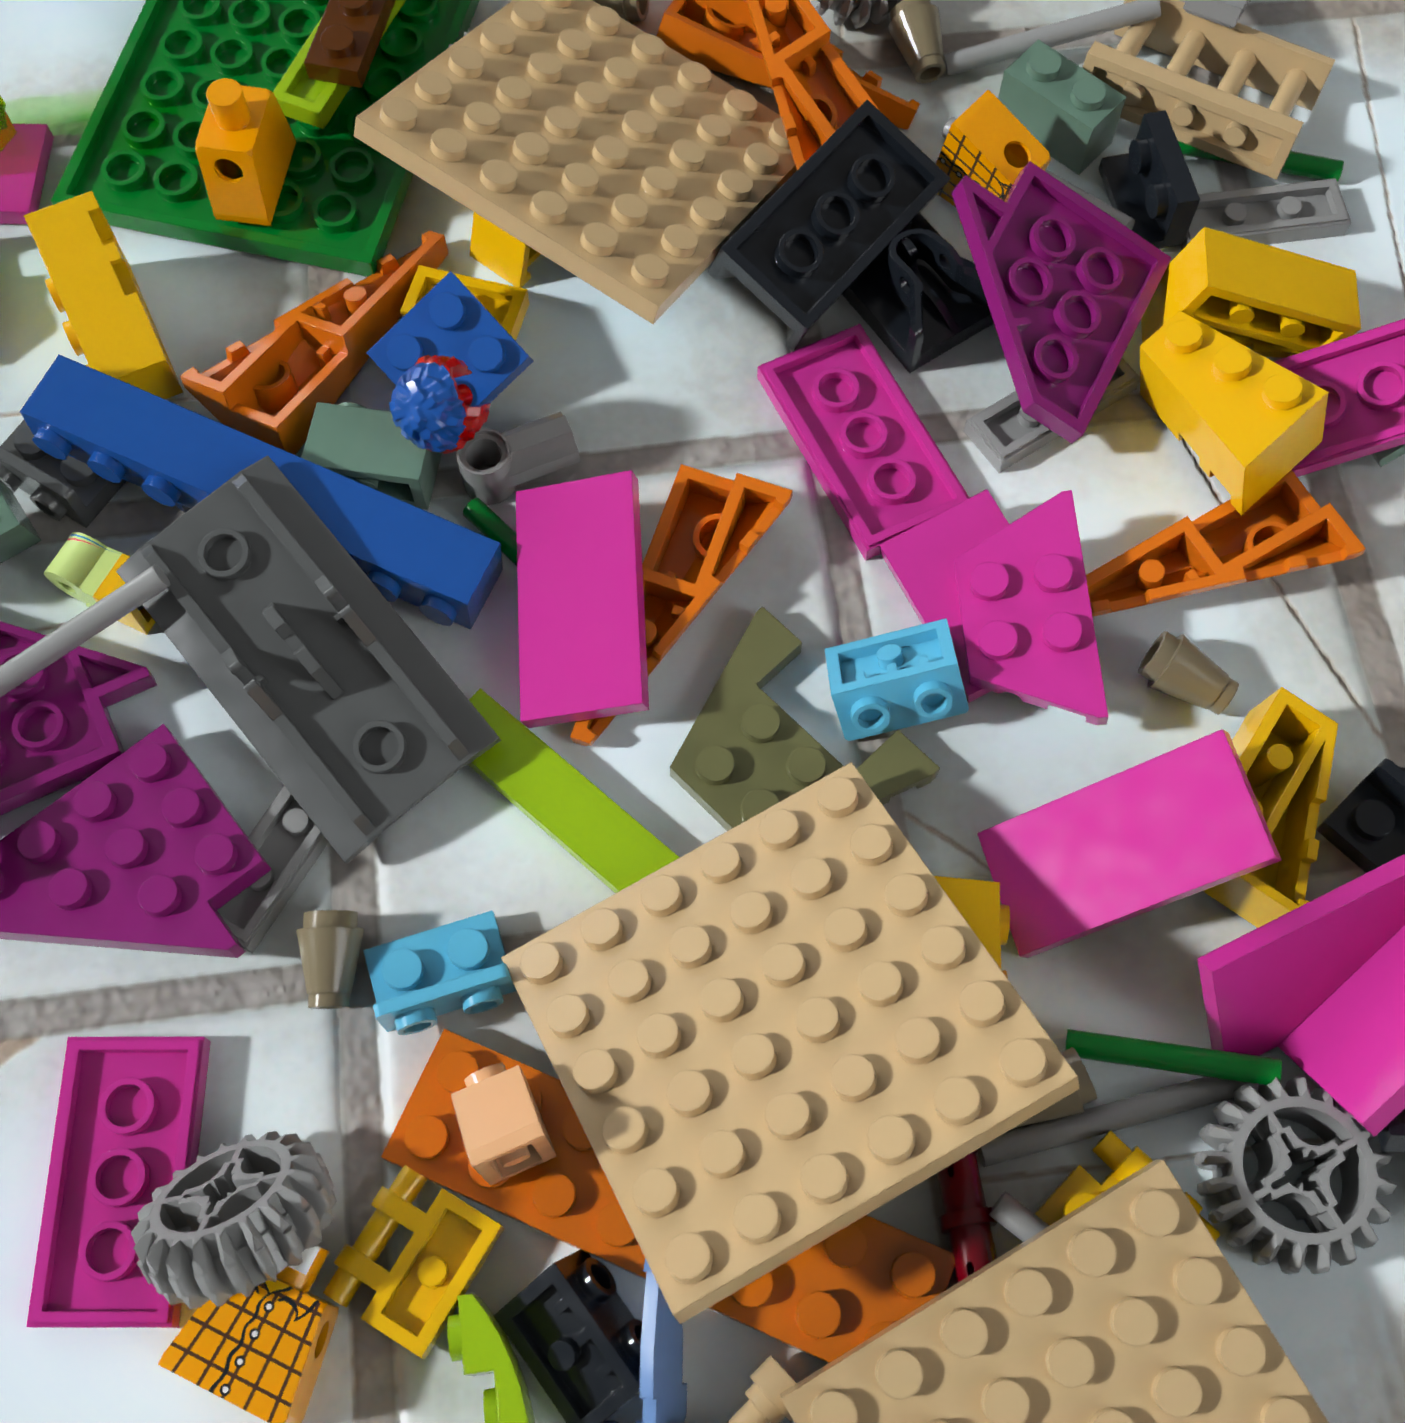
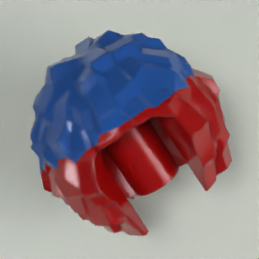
(434, 408)

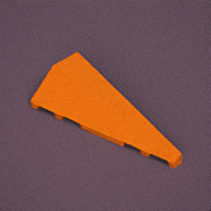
(725, 41)
(806, 73)
(311, 354)
(1223, 549)
(694, 550)

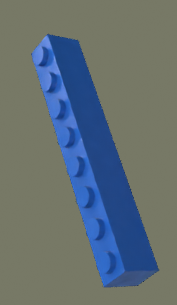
(189, 456)

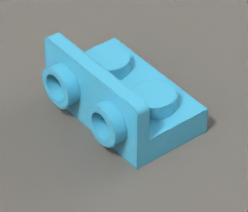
(896, 680)
(439, 974)

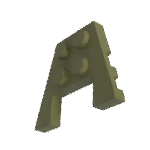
(754, 754)

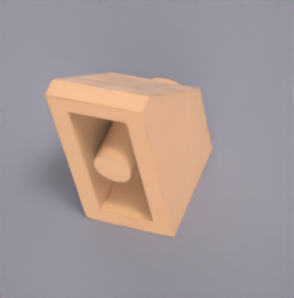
(501, 1123)

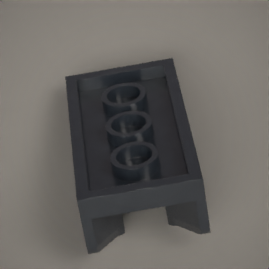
(831, 220)
(920, 296)

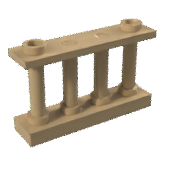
(1208, 115)

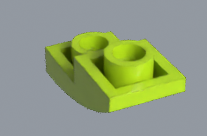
(485, 1349)

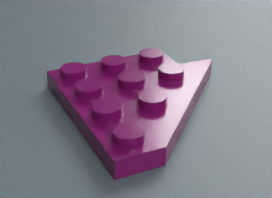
(1060, 291)
(59, 719)
(130, 860)

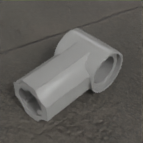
(518, 456)

